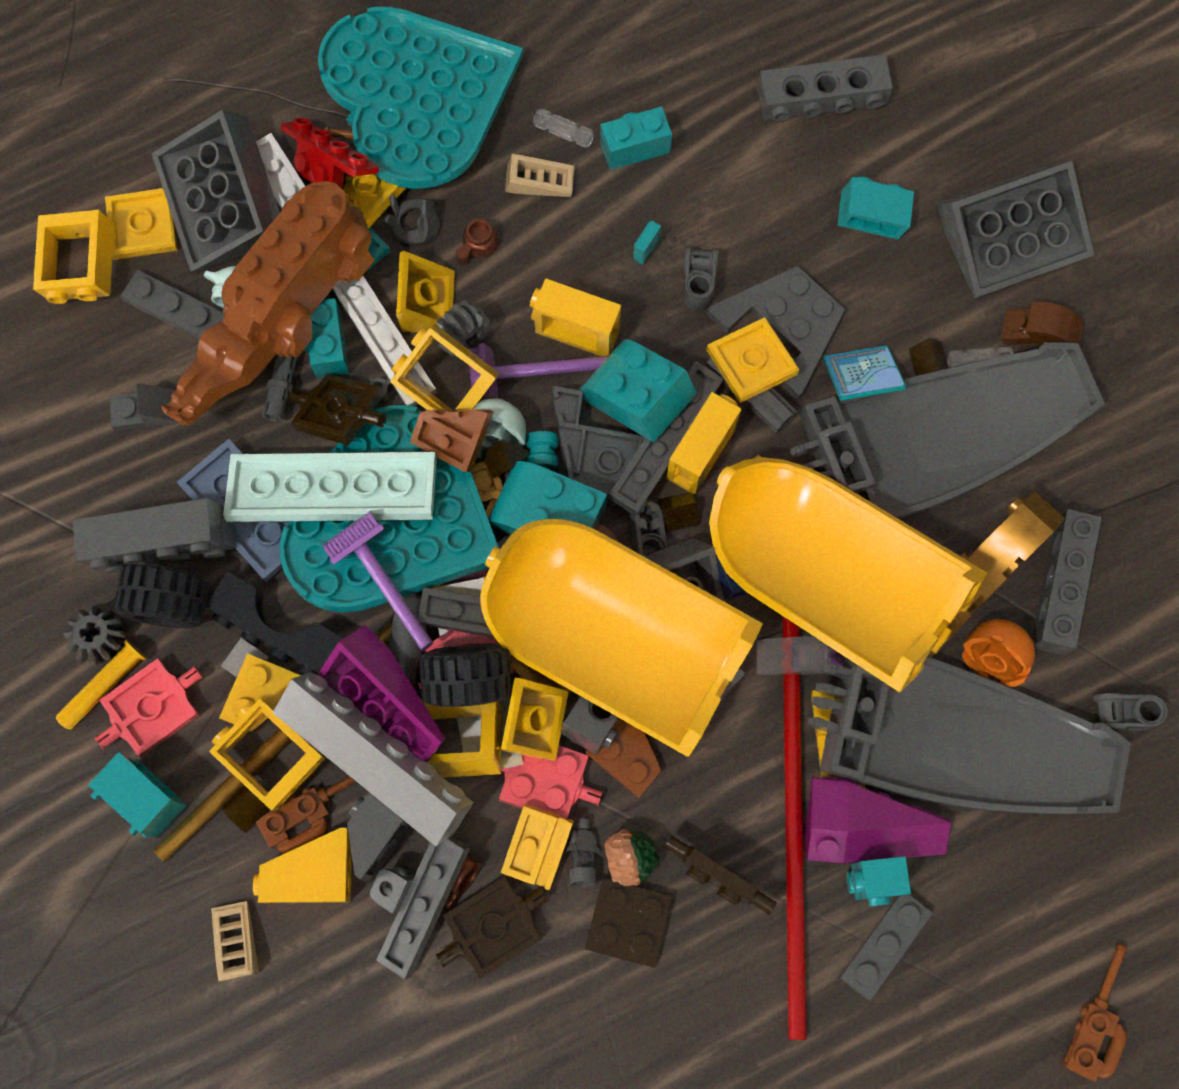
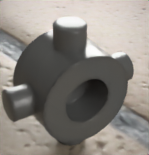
(383, 384)

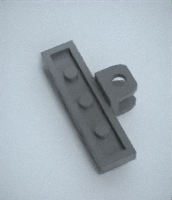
(418, 901)

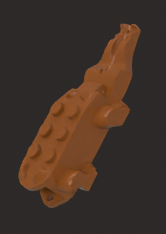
(274, 294)

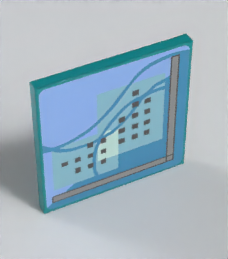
(864, 372)

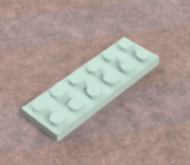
(330, 486)

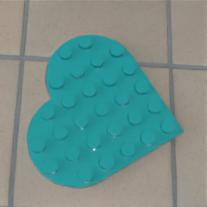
(416, 91)
(409, 551)

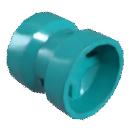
(542, 449)

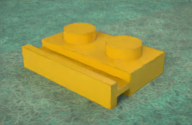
(537, 846)

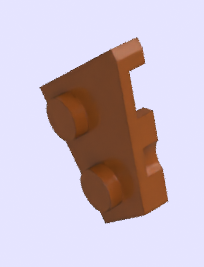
(452, 435)
(629, 759)

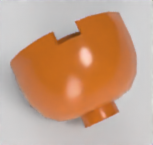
(1001, 651)

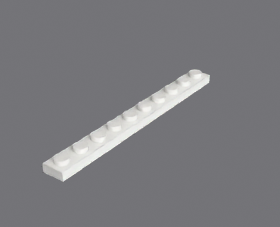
(355, 297)

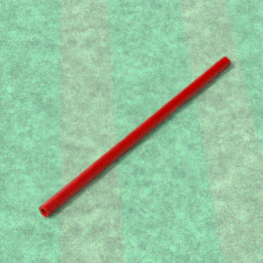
(794, 848)

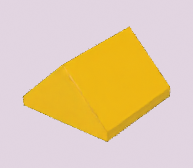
(422, 292)
(534, 719)

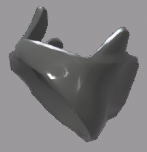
(427, 223)

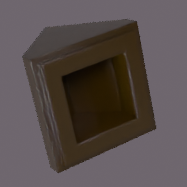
(928, 357)
(502, 457)
(679, 512)
(245, 809)

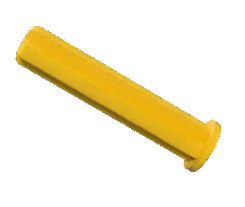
(100, 685)

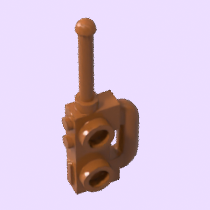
(299, 809)
(1093, 1027)

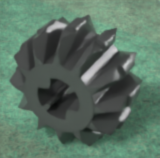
(465, 324)
(88, 626)

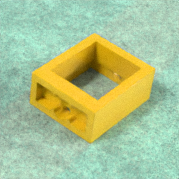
(72, 226)
(575, 317)
(420, 394)
(703, 442)
(228, 738)
(472, 763)

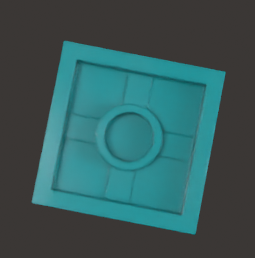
(137, 796)

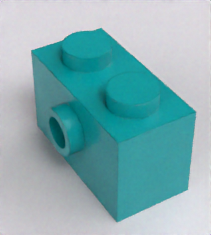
(635, 137)
(875, 207)
(327, 345)
(878, 880)

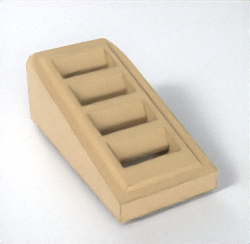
(526, 186)
(220, 942)

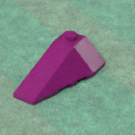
(378, 687)
(861, 825)

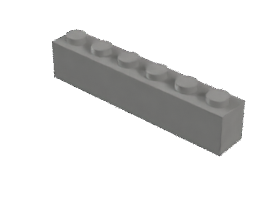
(373, 757)

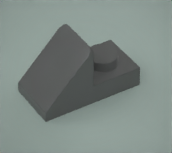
(140, 408)

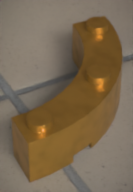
(1018, 536)

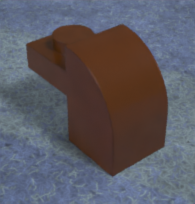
(1041, 324)

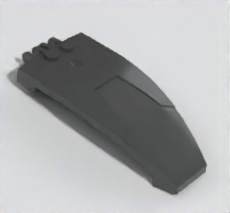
(950, 427)
(967, 743)

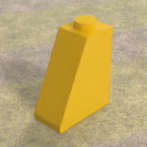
(309, 873)

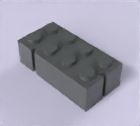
(153, 535)

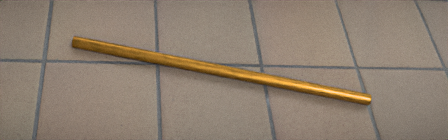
(233, 785)

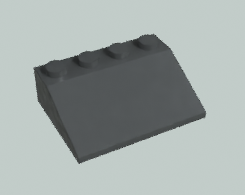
(216, 189)
(1017, 227)

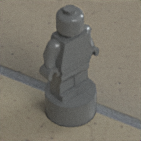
(583, 845)

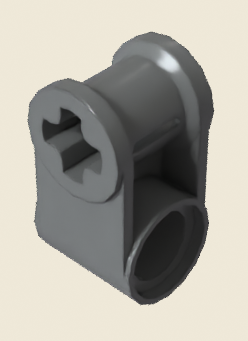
(699, 272)
(1122, 711)

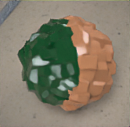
(630, 857)

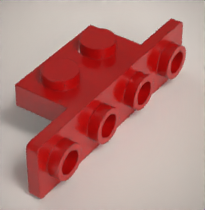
(322, 156)

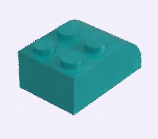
(639, 389)
(540, 494)

